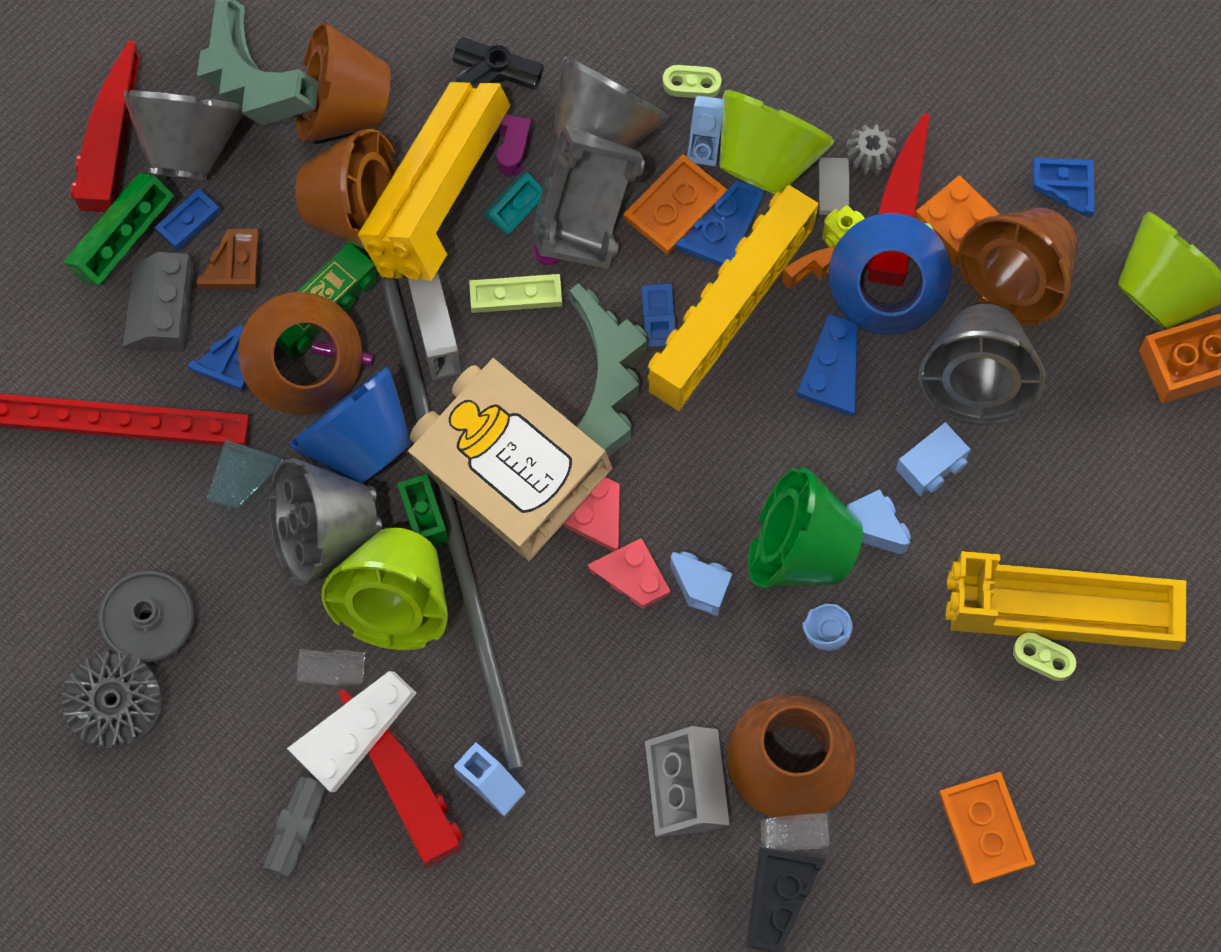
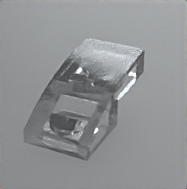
(330, 668)
(795, 832)

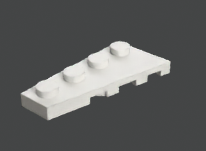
(349, 733)

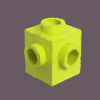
(838, 223)

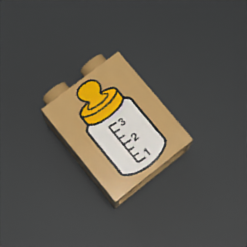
(508, 457)

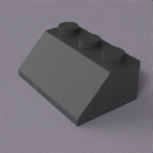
(159, 303)

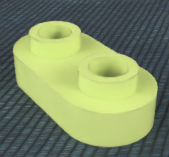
(691, 78)
(1044, 655)

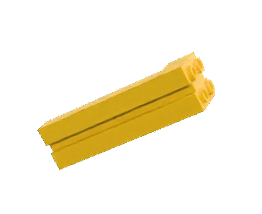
(423, 189)
(1065, 604)

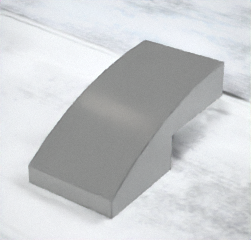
(833, 184)

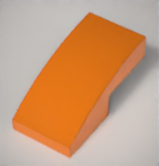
(815, 262)

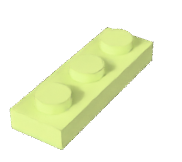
(515, 293)

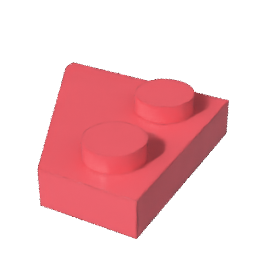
(598, 515)
(632, 573)

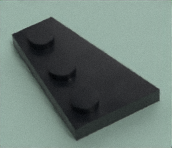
(778, 894)

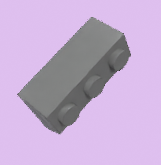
(687, 782)

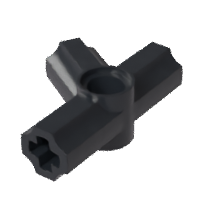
(482, 70)

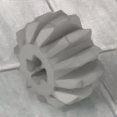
(860, 149)

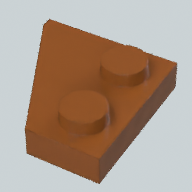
(234, 262)

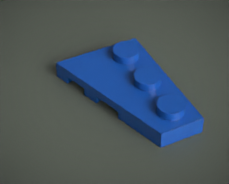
(724, 226)
(832, 367)

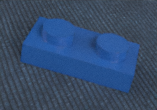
(187, 219)

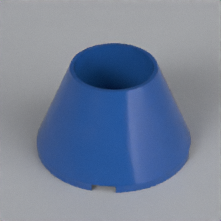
(882, 234)
(359, 431)

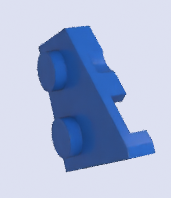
(1066, 182)
(222, 362)

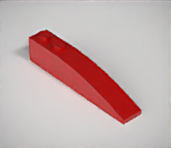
(106, 137)
(901, 198)
(413, 799)

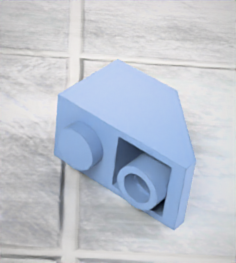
(705, 130)
(880, 524)
(701, 583)
(489, 779)

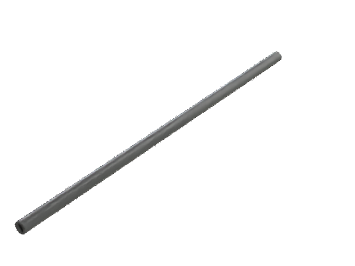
(456, 541)

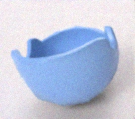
(828, 627)

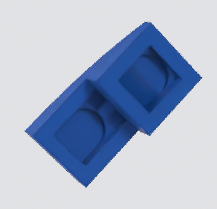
(657, 313)

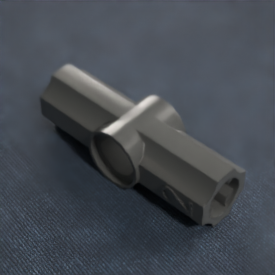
(295, 827)

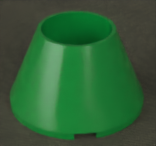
(803, 535)

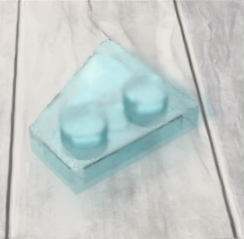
(239, 474)

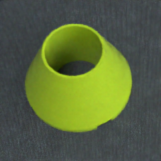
(766, 144)
(1169, 275)
(389, 591)

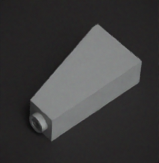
(435, 328)

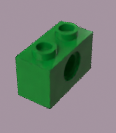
(422, 509)

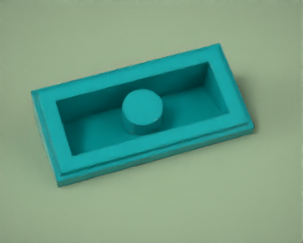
(514, 203)

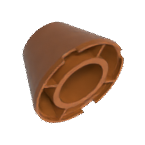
(350, 87)
(344, 184)
(1021, 262)
(258, 345)
(782, 792)

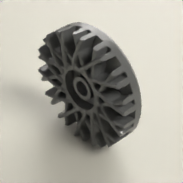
(158, 635)
(98, 683)

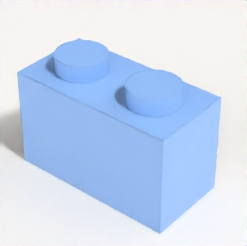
(933, 460)

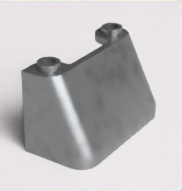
(583, 198)

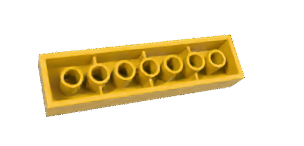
(732, 297)

